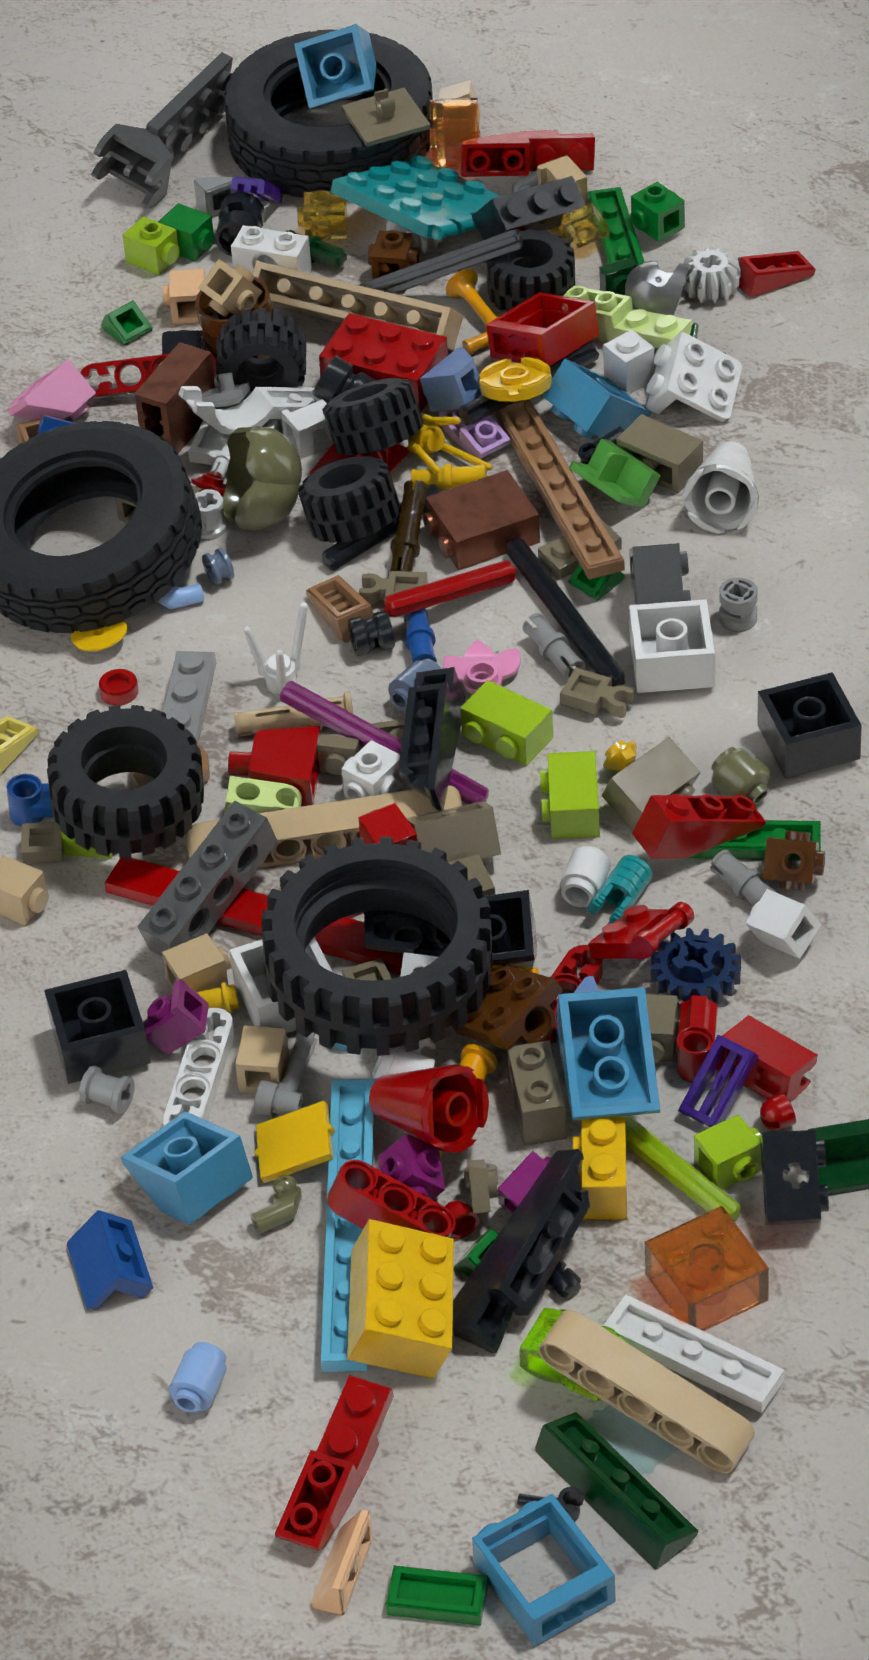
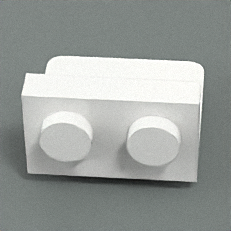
(694, 376)

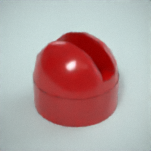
(777, 1113)
(465, 1219)

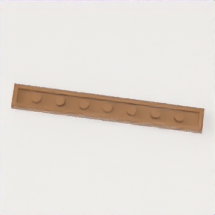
(560, 490)

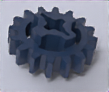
(696, 966)

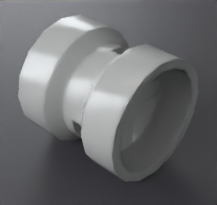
(738, 604)

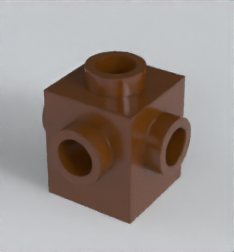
(392, 252)
(778, 865)

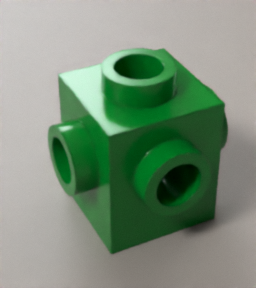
(657, 211)

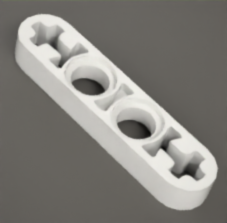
(203, 1077)

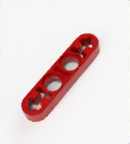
(146, 365)

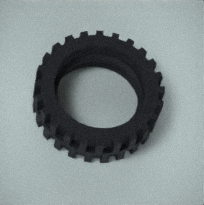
(377, 1011)

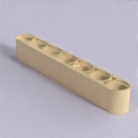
(312, 827)

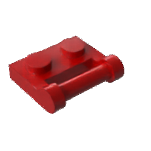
(639, 932)

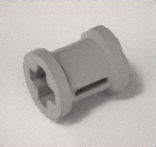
(106, 1090)

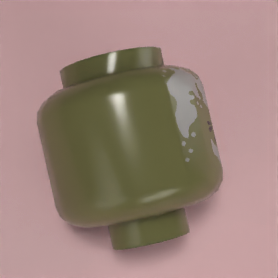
(741, 774)

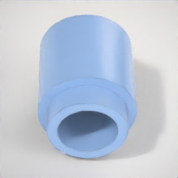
(198, 1377)

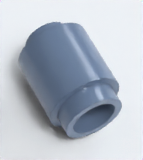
(400, 686)

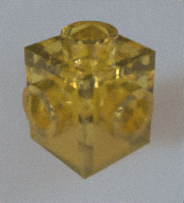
(323, 215)

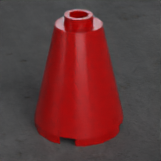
(433, 1105)

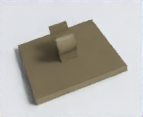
(385, 116)

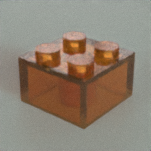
(707, 1270)

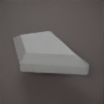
(227, 393)

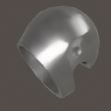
(655, 289)

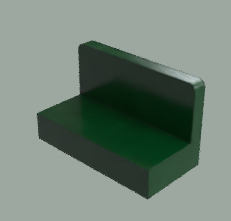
(845, 1156)

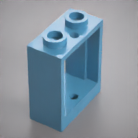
(563, 1605)

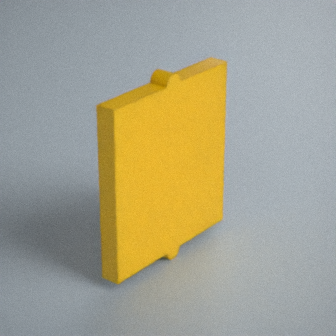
(294, 1141)

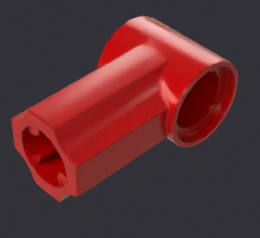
(695, 1035)

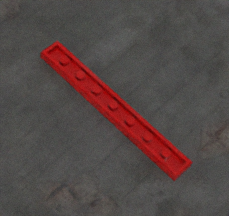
(341, 939)

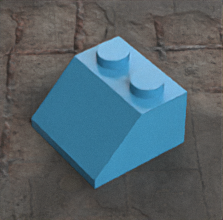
(336, 65)
(591, 401)
(189, 1166)

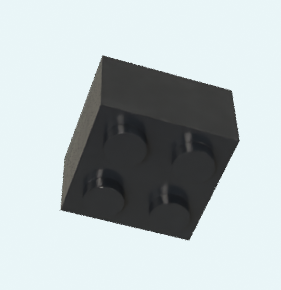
(809, 725)
(97, 1025)

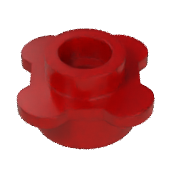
(210, 481)

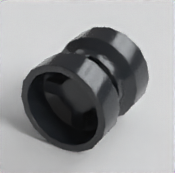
(371, 633)

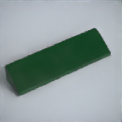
(614, 1489)

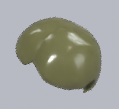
(260, 478)

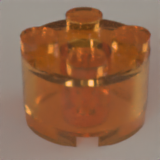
(452, 123)

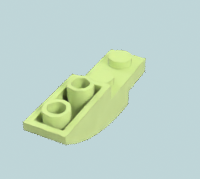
(618, 316)

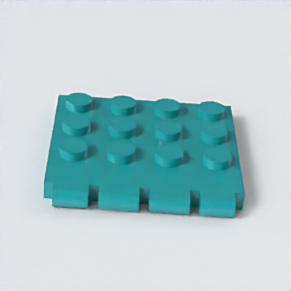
(417, 196)

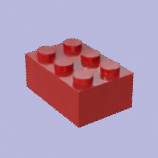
(386, 351)

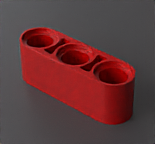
(367, 1193)

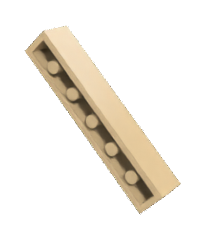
(335, 299)

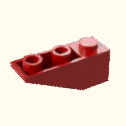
(687, 825)

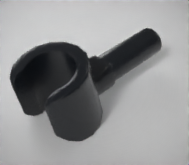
(568, 1495)

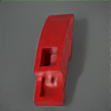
(523, 151)
(337, 1466)

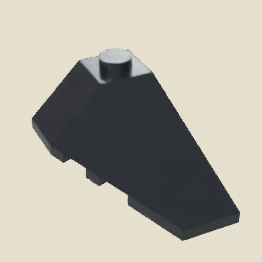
(511, 931)

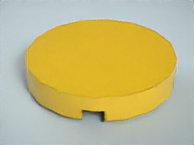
(515, 381)

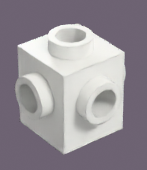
(371, 772)

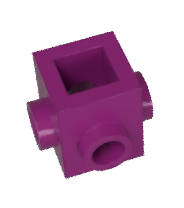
(414, 1165)

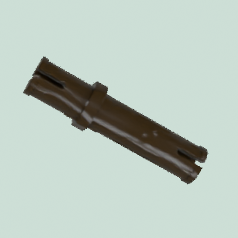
(405, 544)

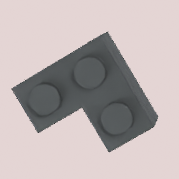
(658, 573)

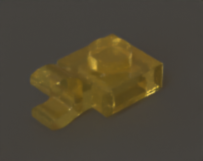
(582, 226)

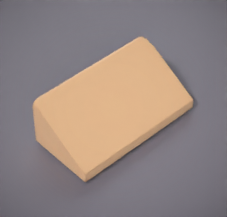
(344, 1565)

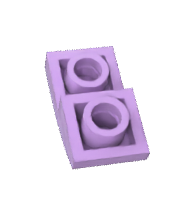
(478, 437)

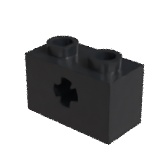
(782, 1201)

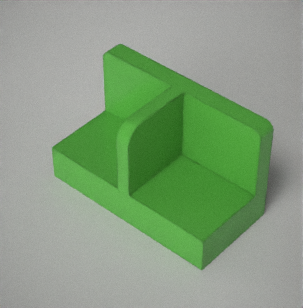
(618, 474)

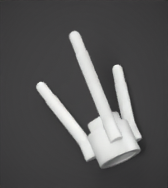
(279, 667)

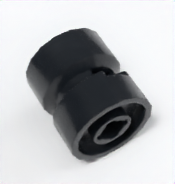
(236, 211)
(338, 379)

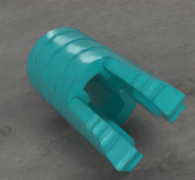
(622, 886)

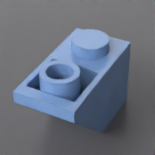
(452, 382)

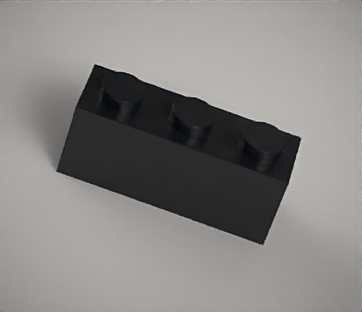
(529, 208)

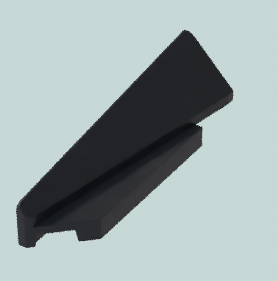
(431, 733)
(522, 1254)

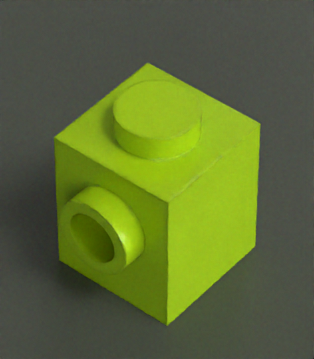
(151, 245)
(728, 1152)

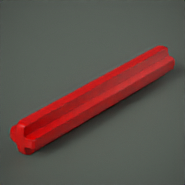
(449, 588)

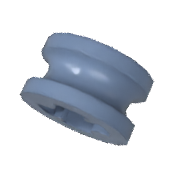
(218, 566)

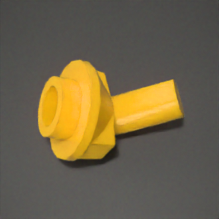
(620, 756)

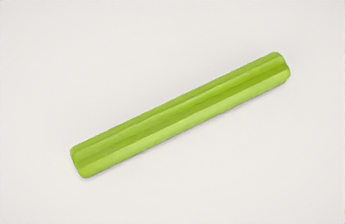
(677, 1169)

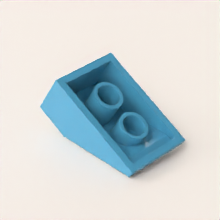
(607, 1053)

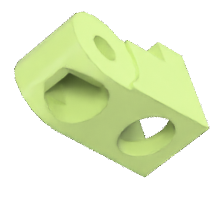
(262, 795)

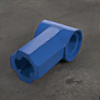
(28, 799)

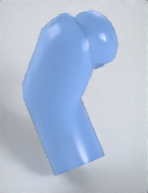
(182, 597)

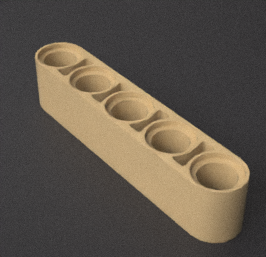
(646, 1391)

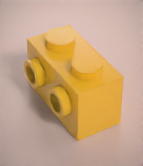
(603, 1167)

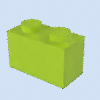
(506, 722)
(572, 795)

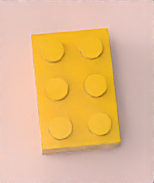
(401, 1299)

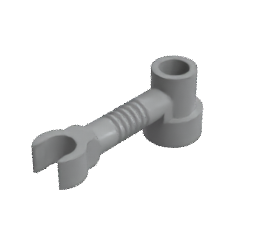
(282, 1097)

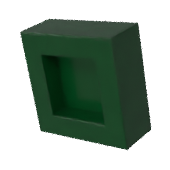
(614, 275)

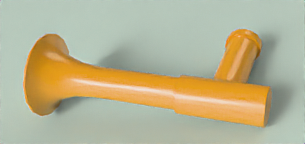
(463, 285)

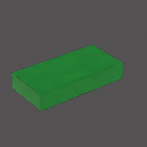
(437, 1595)

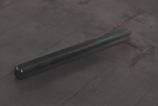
(564, 611)

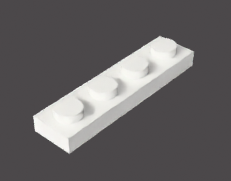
(697, 1354)

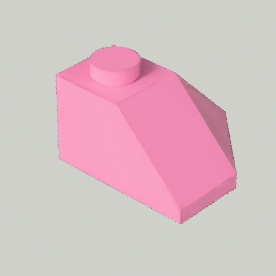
(55, 394)

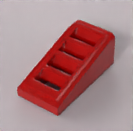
(772, 271)

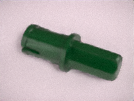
(325, 252)

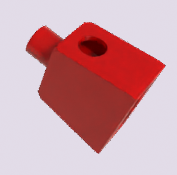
(282, 757)

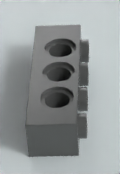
(209, 879)

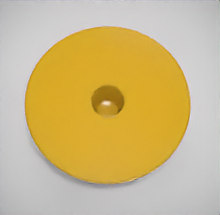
(99, 639)

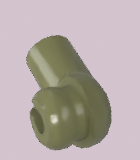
(283, 1206)

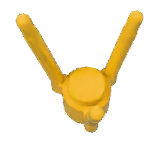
(431, 439)

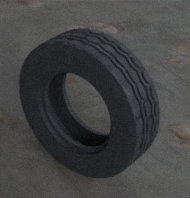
(308, 156)
(124, 572)

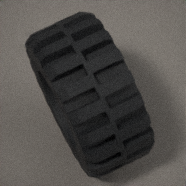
(132, 818)

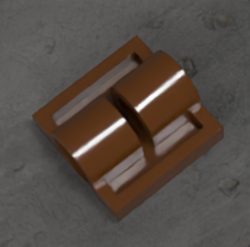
(513, 1009)

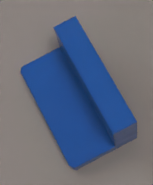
(108, 1259)

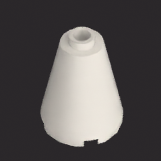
(722, 490)

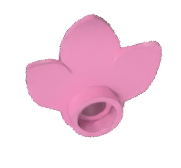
(482, 665)

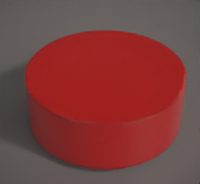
(118, 687)

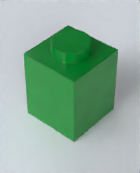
(193, 230)

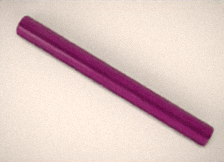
(355, 727)

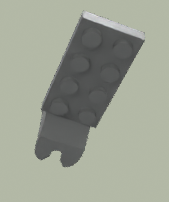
(145, 155)

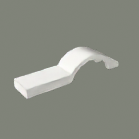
(254, 411)

